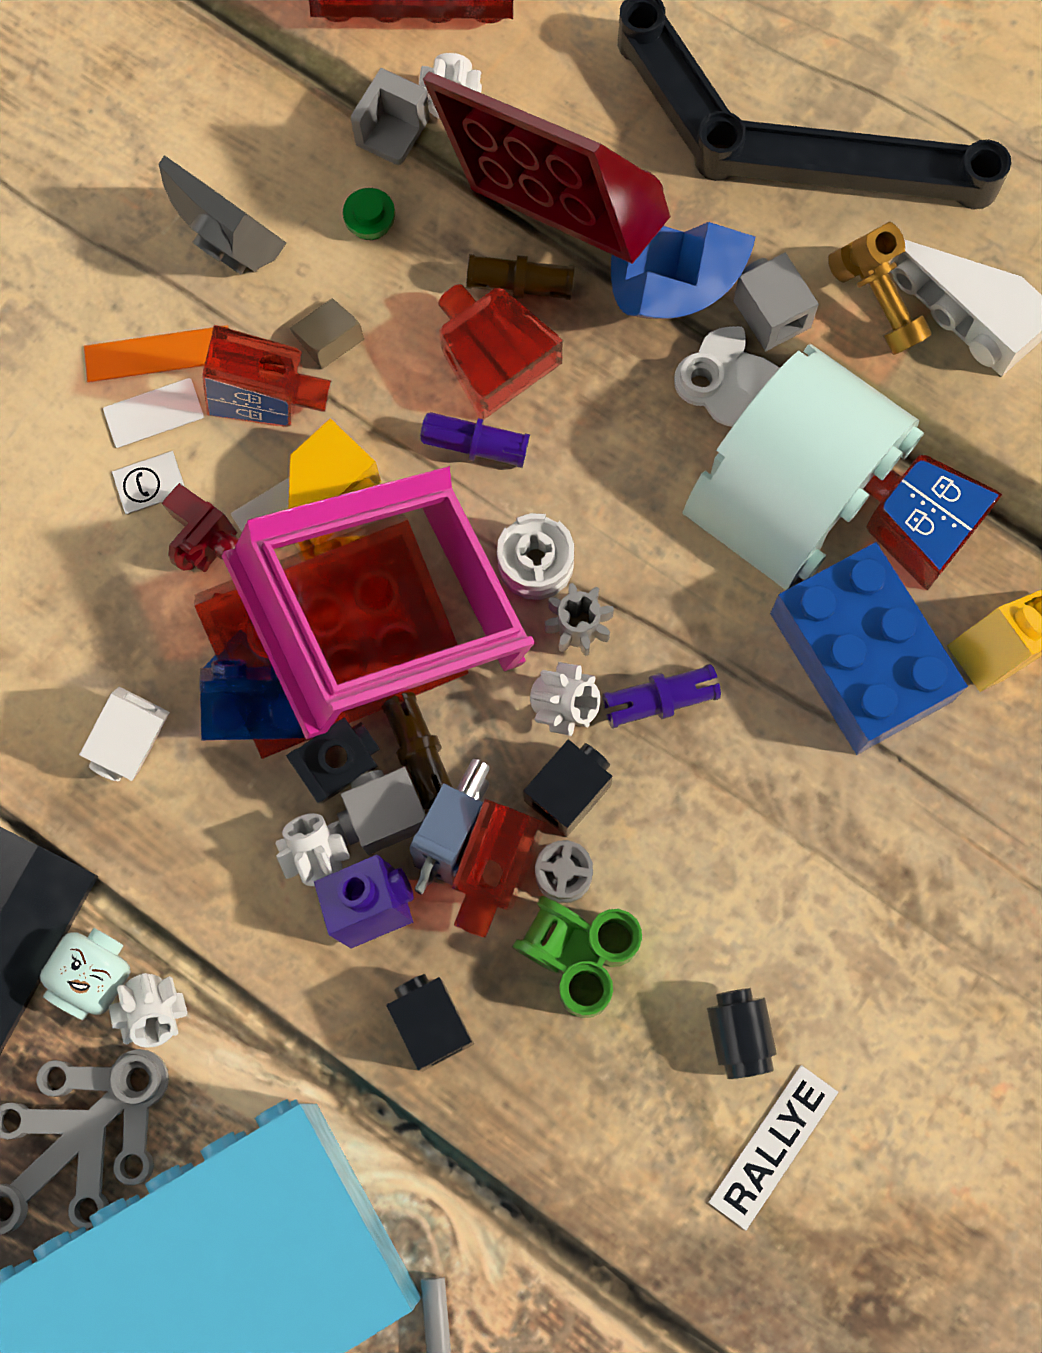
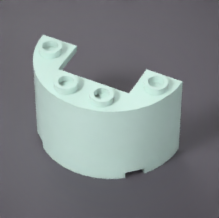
(799, 465)

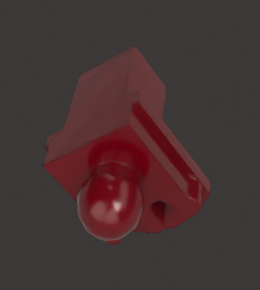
(205, 531)

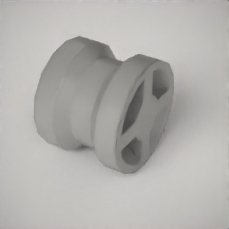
(565, 861)

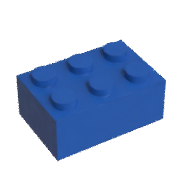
(867, 648)

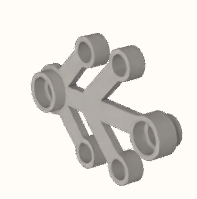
(86, 1131)

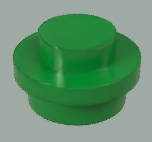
(369, 213)

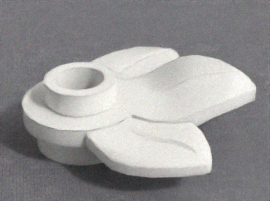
(732, 375)

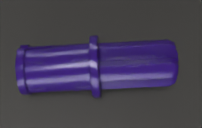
(474, 439)

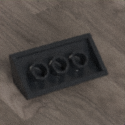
(36, 911)

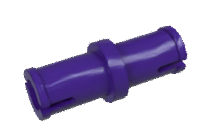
(661, 696)

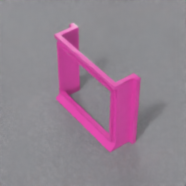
(285, 629)

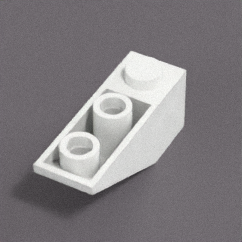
(982, 305)

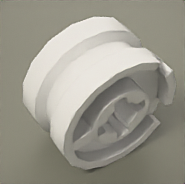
(518, 571)

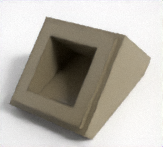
(328, 332)

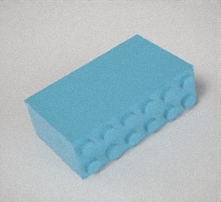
(226, 1256)

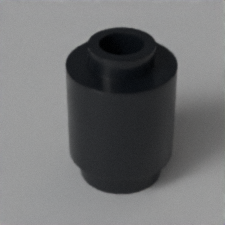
(742, 1034)

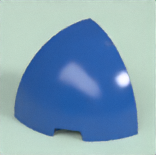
(681, 271)

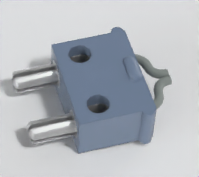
(448, 827)

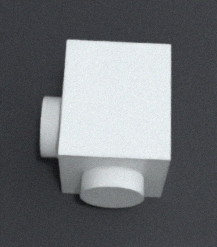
(123, 735)

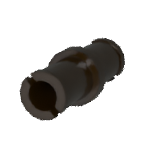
(520, 276)
(417, 747)

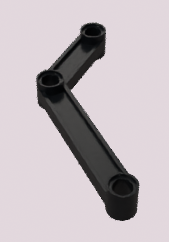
(796, 152)

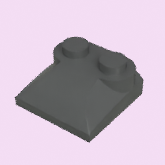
(221, 226)

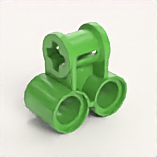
(576, 949)

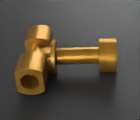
(869, 260)

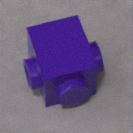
(364, 901)

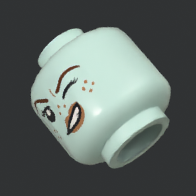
(84, 973)

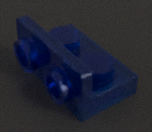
(244, 703)

